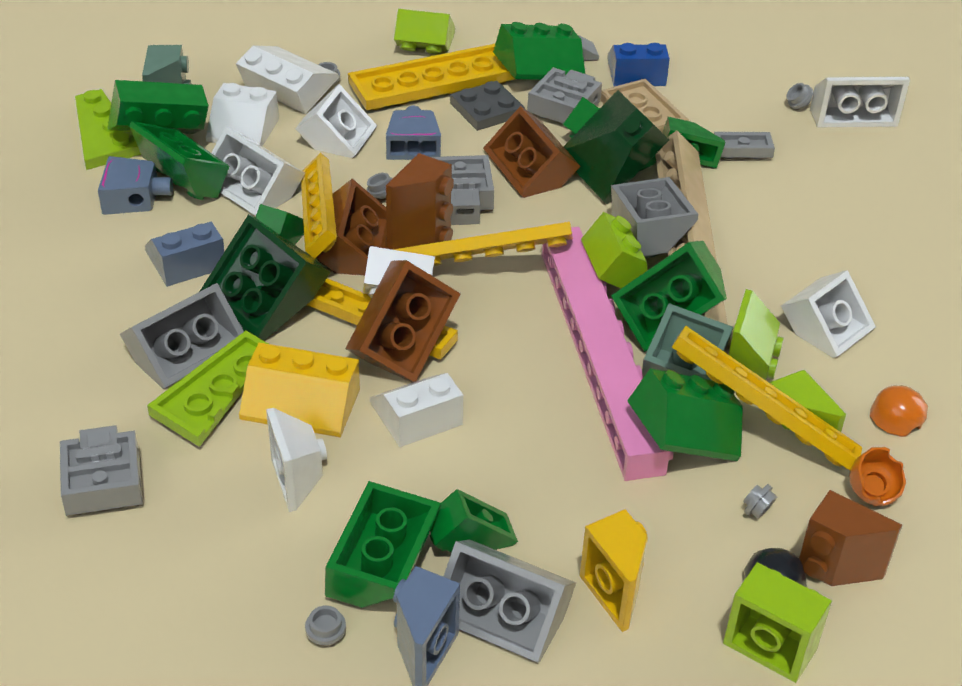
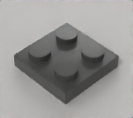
(485, 104)

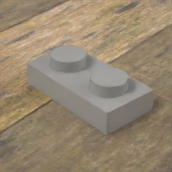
(747, 144)

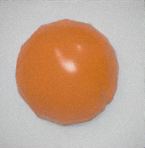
(899, 410)
(877, 477)

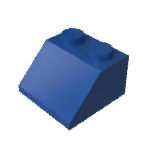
(639, 62)

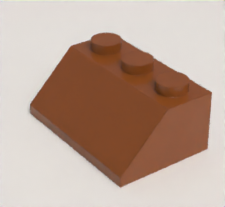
(530, 155)
(419, 203)
(359, 225)
(403, 320)

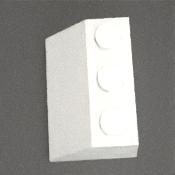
(295, 79)
(859, 101)
(254, 173)

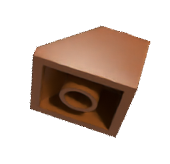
(848, 542)

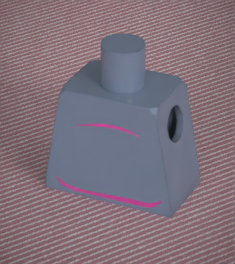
(412, 133)
(131, 186)

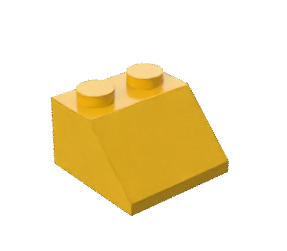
(614, 564)

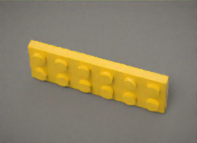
(427, 77)

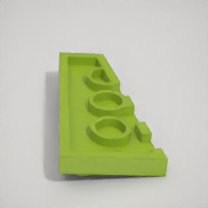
(96, 139)
(207, 392)

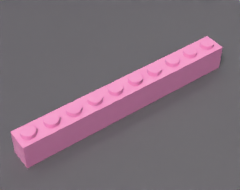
(604, 357)

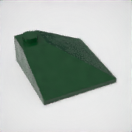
(614, 145)
(265, 278)

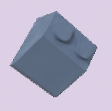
(186, 253)
(426, 622)

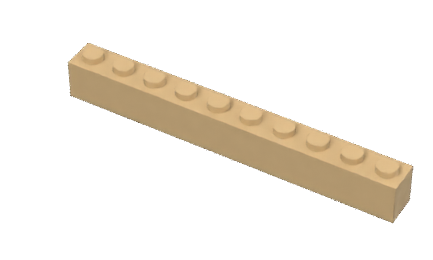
(682, 164)

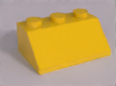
(301, 384)

